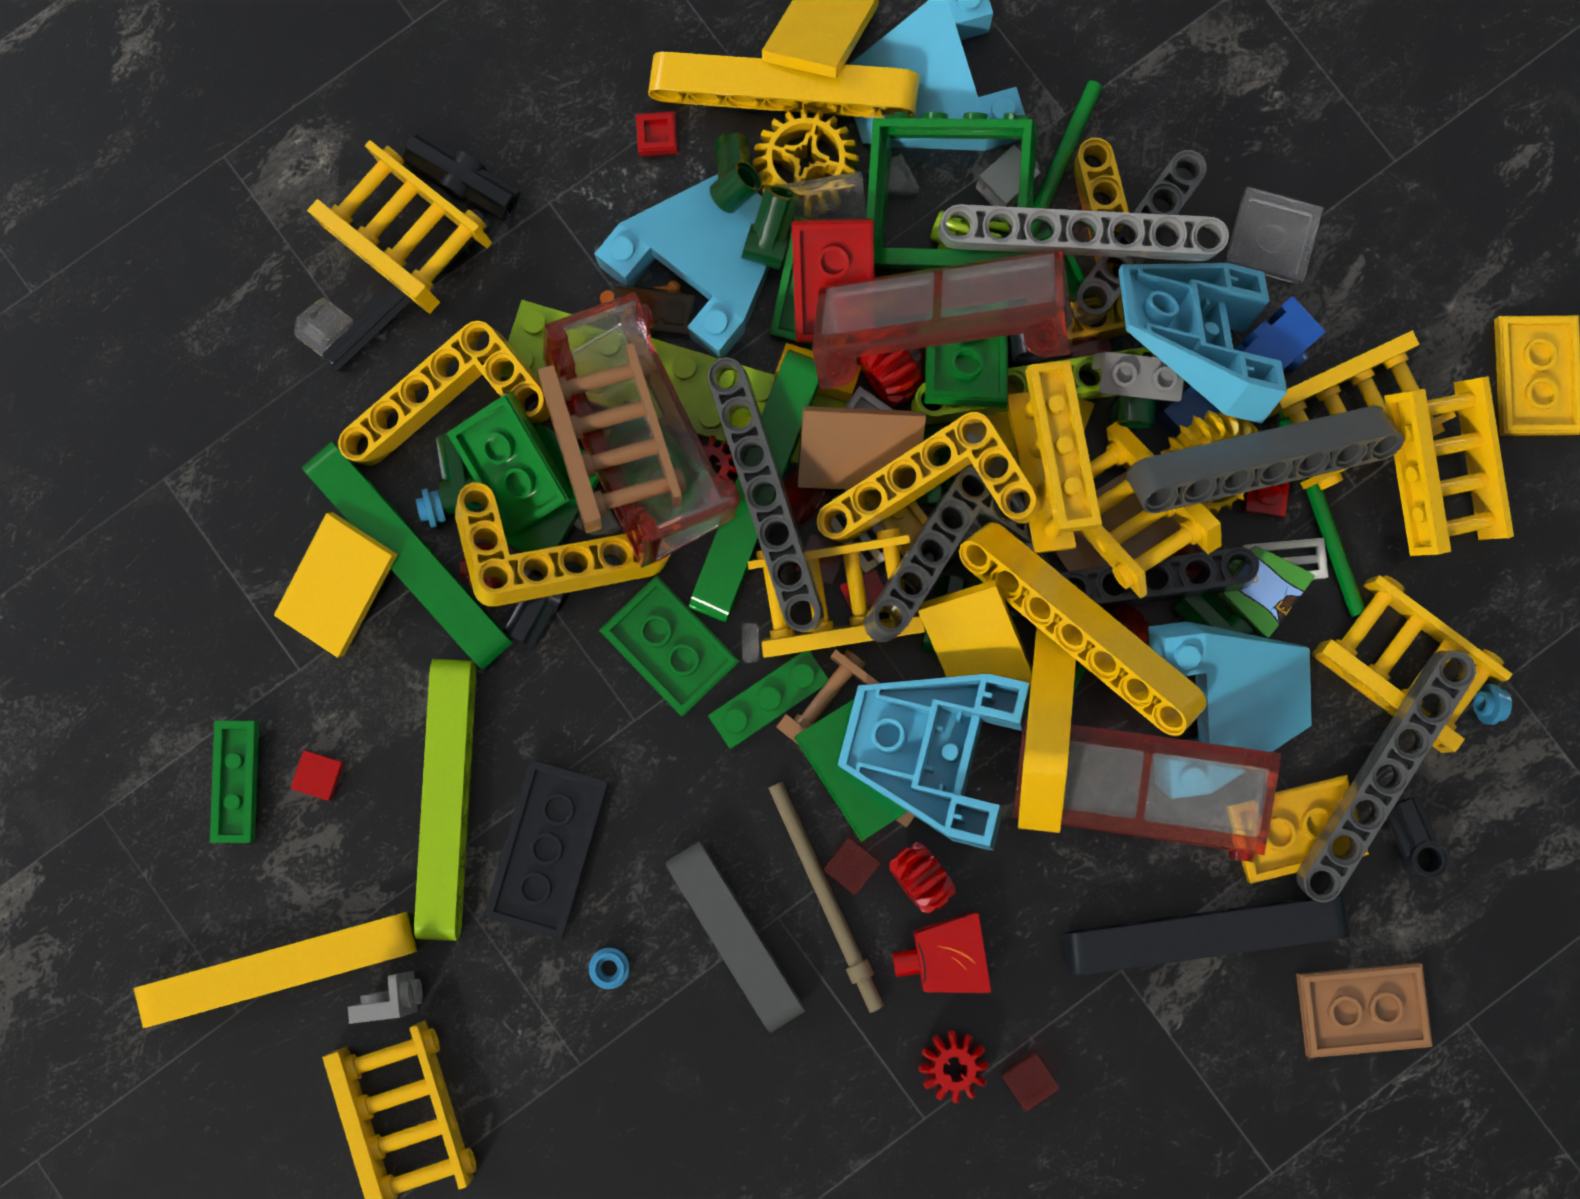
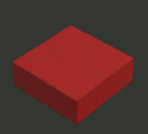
(656, 133)
(317, 775)

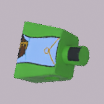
(1271, 593)

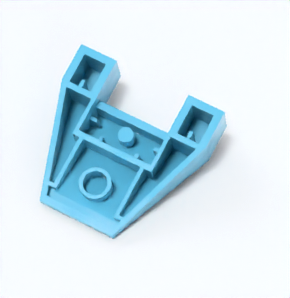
(933, 49)
(702, 249)
(1186, 322)
(1251, 683)
(920, 743)

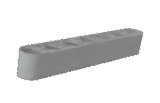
(1100, 223)

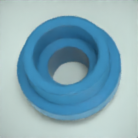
(430, 507)
(1492, 704)
(609, 981)

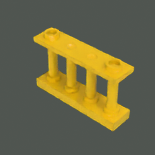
(391, 261)
(1360, 373)
(1054, 456)
(1419, 474)
(1195, 521)
(783, 638)
(1374, 679)
(358, 1110)

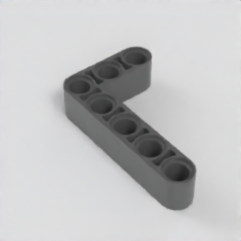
(943, 542)

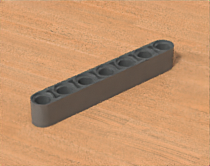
(1264, 459)
(754, 478)
(1404, 767)

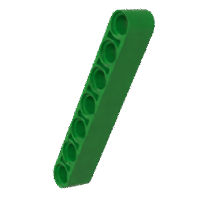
(737, 539)
(416, 562)

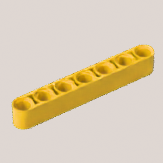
(772, 87)
(1084, 629)
(275, 970)

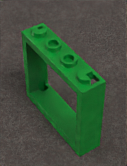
(938, 126)

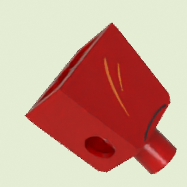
(947, 956)

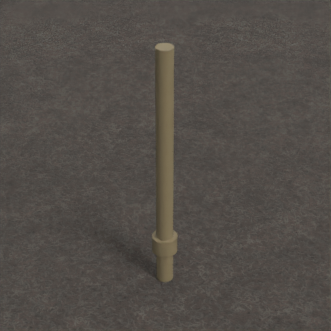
(859, 969)

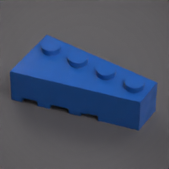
(1280, 337)

